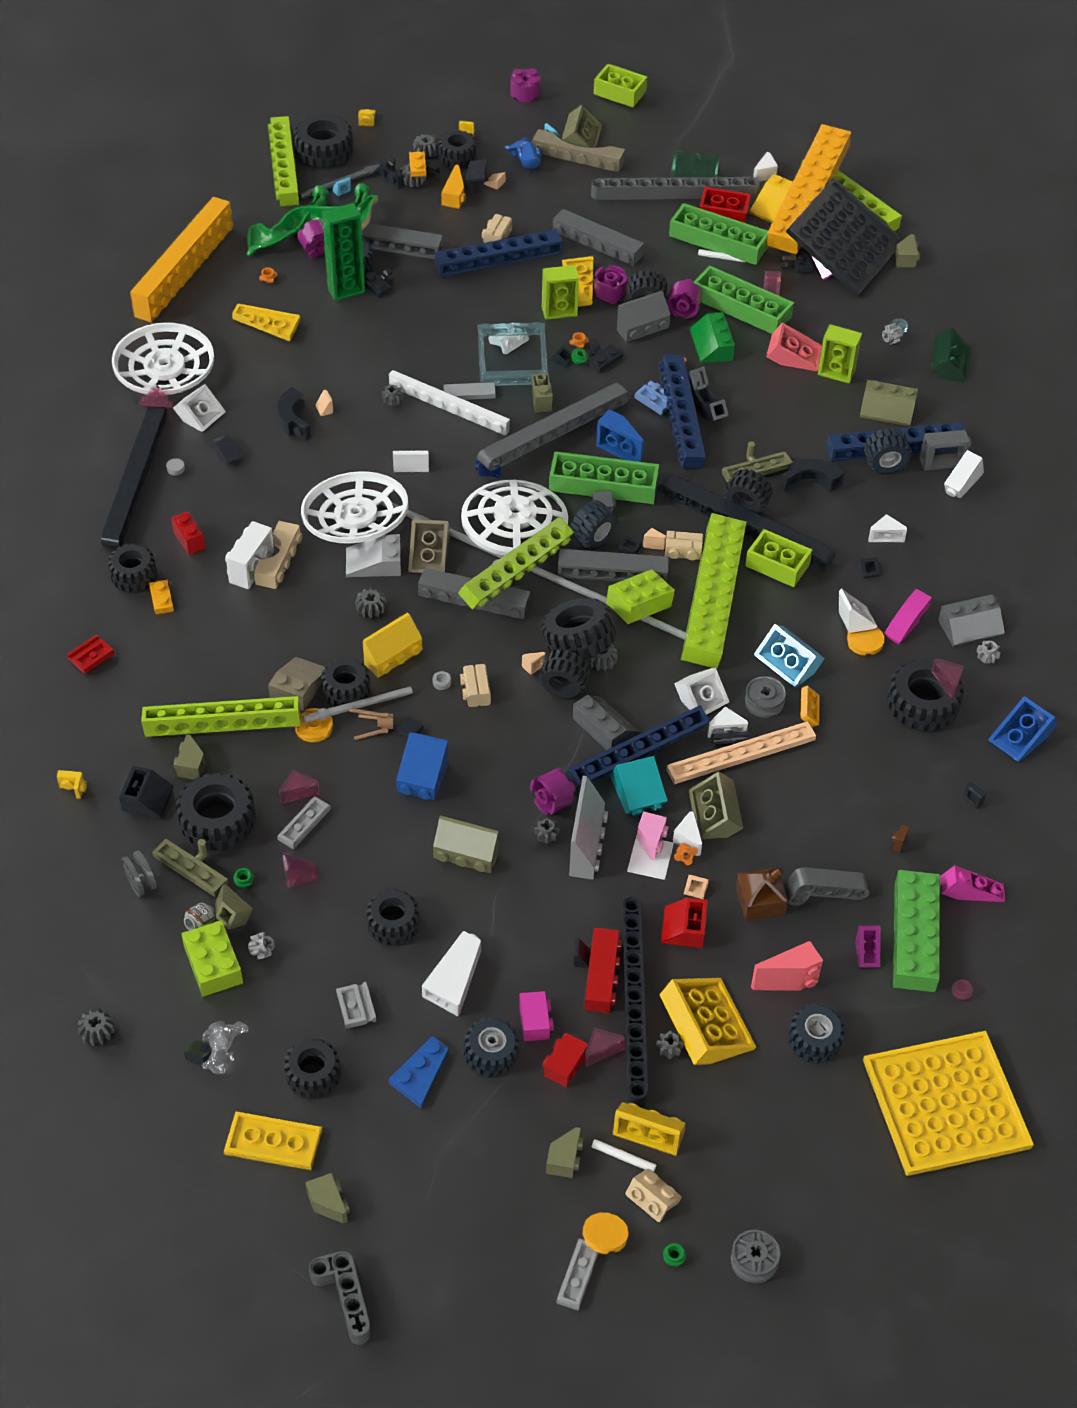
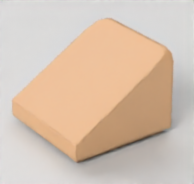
(496, 180)
(324, 404)
(654, 540)
(533, 661)
(696, 886)

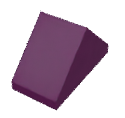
(868, 945)

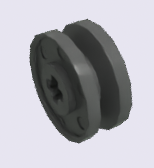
(765, 696)
(138, 873)
(755, 1256)

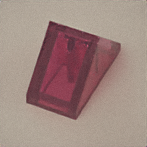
(772, 281)
(155, 398)
(948, 675)
(298, 787)
(298, 870)
(603, 1045)

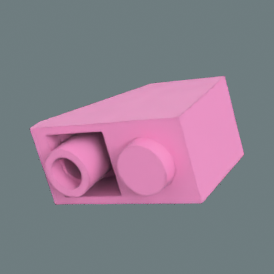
(650, 833)

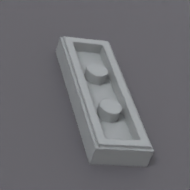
(471, 390)
(304, 822)
(577, 1276)

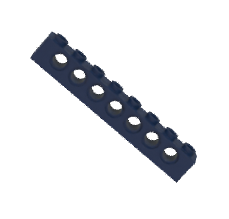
(498, 252)
(682, 411)
(851, 445)
(639, 746)

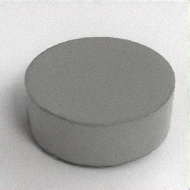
(175, 467)
(442, 680)

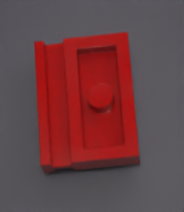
(90, 654)

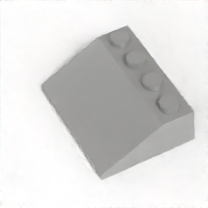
(587, 832)

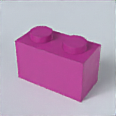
(534, 1016)

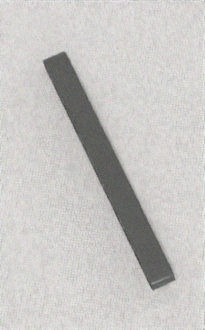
(669, 187)
(553, 426)

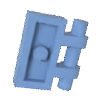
(653, 397)

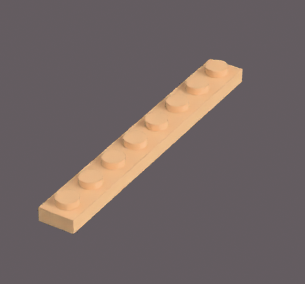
(740, 752)

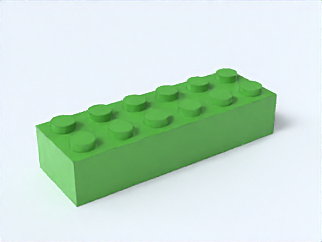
(718, 233)
(743, 300)
(591, 474)
(916, 931)

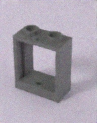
(941, 440)

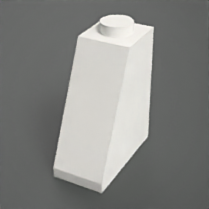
(964, 475)

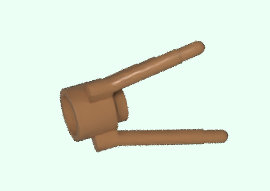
(384, 721)

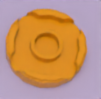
(866, 641)
(314, 730)
(605, 1233)

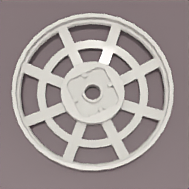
(155, 360)
(364, 508)
(504, 516)

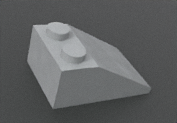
(374, 557)

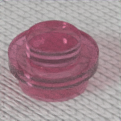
(962, 990)

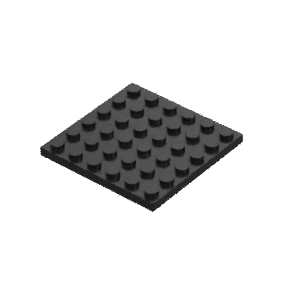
(844, 236)

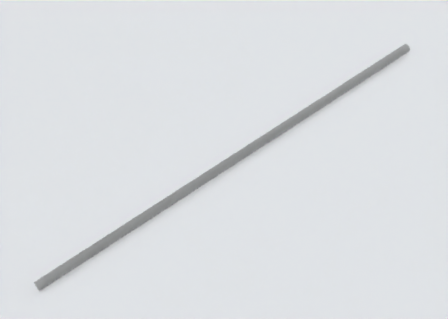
(548, 575)

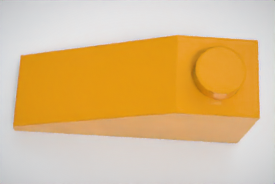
(453, 191)

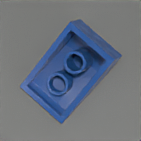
(619, 437)
(1023, 729)

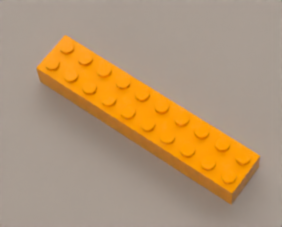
(813, 176)
(181, 259)

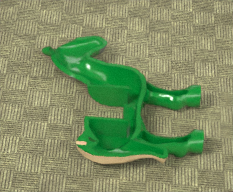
(262, 237)

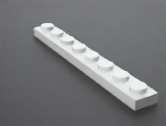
(450, 403)

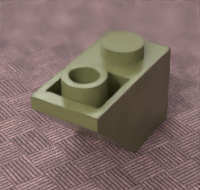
(907, 253)
(541, 392)
(190, 761)
(231, 908)
(563, 1154)
(326, 1199)

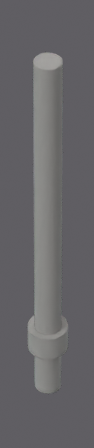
(322, 714)

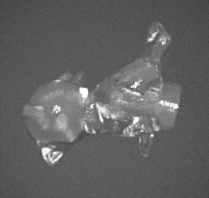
(220, 1039)

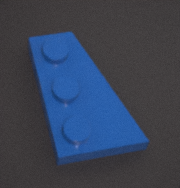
(417, 1074)

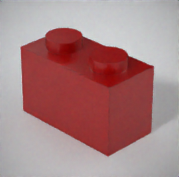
(188, 533)
(565, 1059)

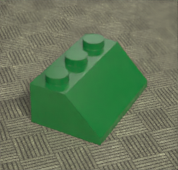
(713, 338)

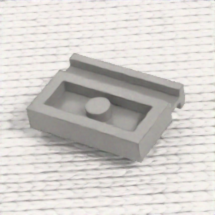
(356, 1005)

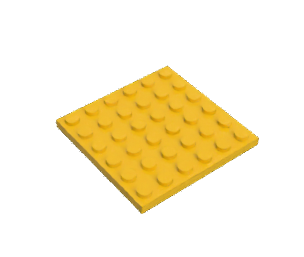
(947, 1103)

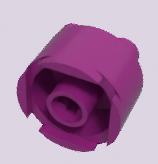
(525, 85)
(312, 238)
(610, 284)
(684, 299)
(552, 791)

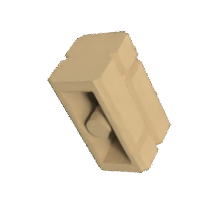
(497, 228)
(683, 545)
(476, 685)

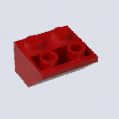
(685, 923)

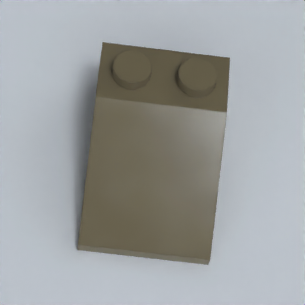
(429, 545)
(297, 679)

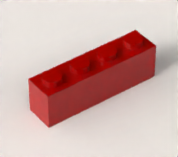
(601, 970)

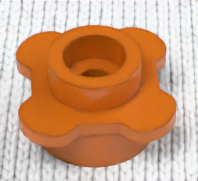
(268, 275)
(579, 340)
(685, 848)

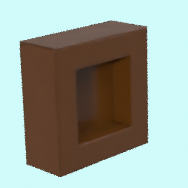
(899, 838)

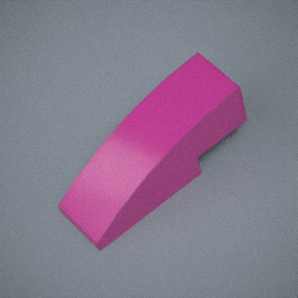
(908, 616)

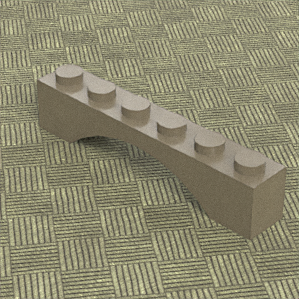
(607, 157)

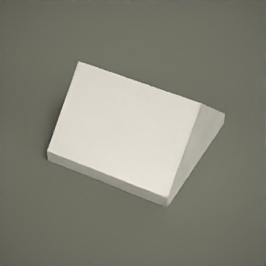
(411, 461)
(854, 613)

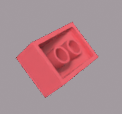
(794, 349)
(789, 971)

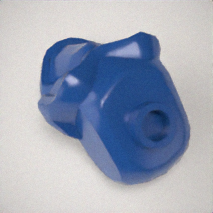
(527, 153)

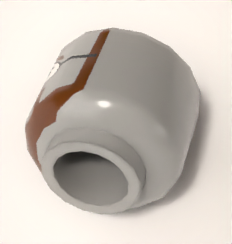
(199, 916)

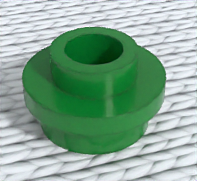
(579, 359)
(243, 873)
(677, 1249)

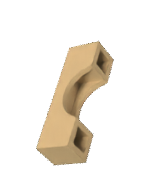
(271, 570)

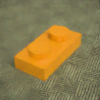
(417, 164)
(161, 597)
(810, 706)

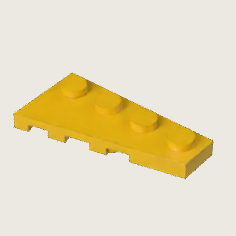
(585, 272)
(270, 321)

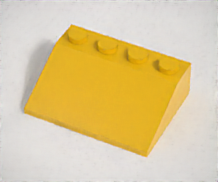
(771, 198)
(706, 1019)

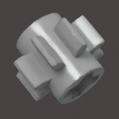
(892, 333)
(988, 652)
(261, 945)

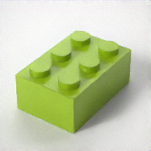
(620, 85)
(560, 292)
(839, 353)
(778, 558)
(640, 596)
(212, 958)

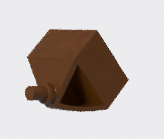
(761, 893)

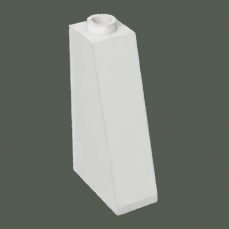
(452, 976)

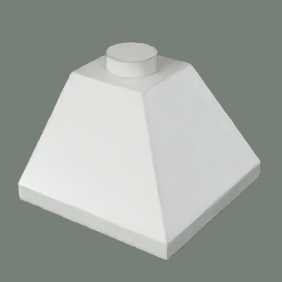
(199, 408)
(702, 689)

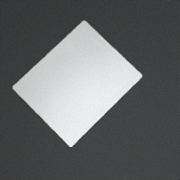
(642, 864)

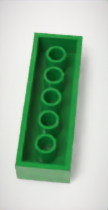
(344, 251)

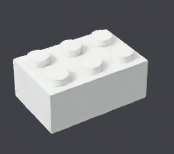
(248, 550)

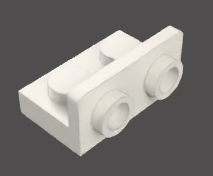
(508, 343)

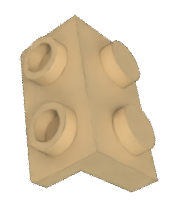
(652, 1194)

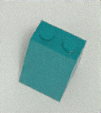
(639, 786)

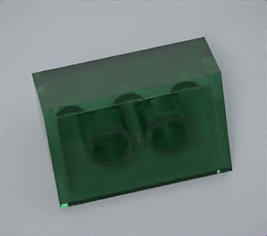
(694, 165)
(950, 356)

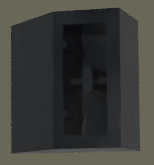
(145, 792)

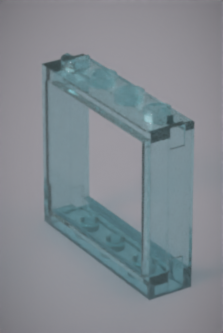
(519, 377)

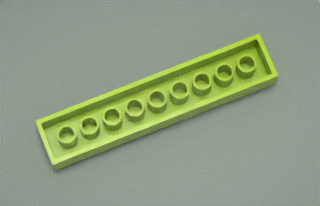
(713, 591)

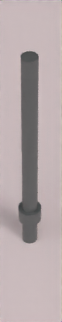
(369, 170)

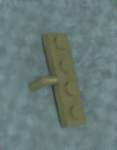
(763, 465)
(190, 866)

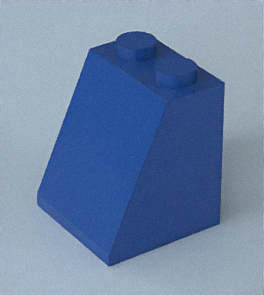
(422, 766)

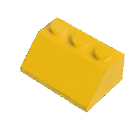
(392, 645)
(648, 1128)

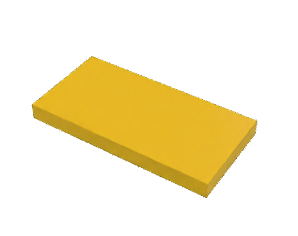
(273, 1140)

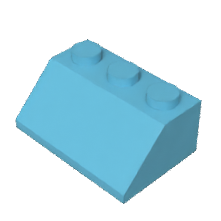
(788, 655)

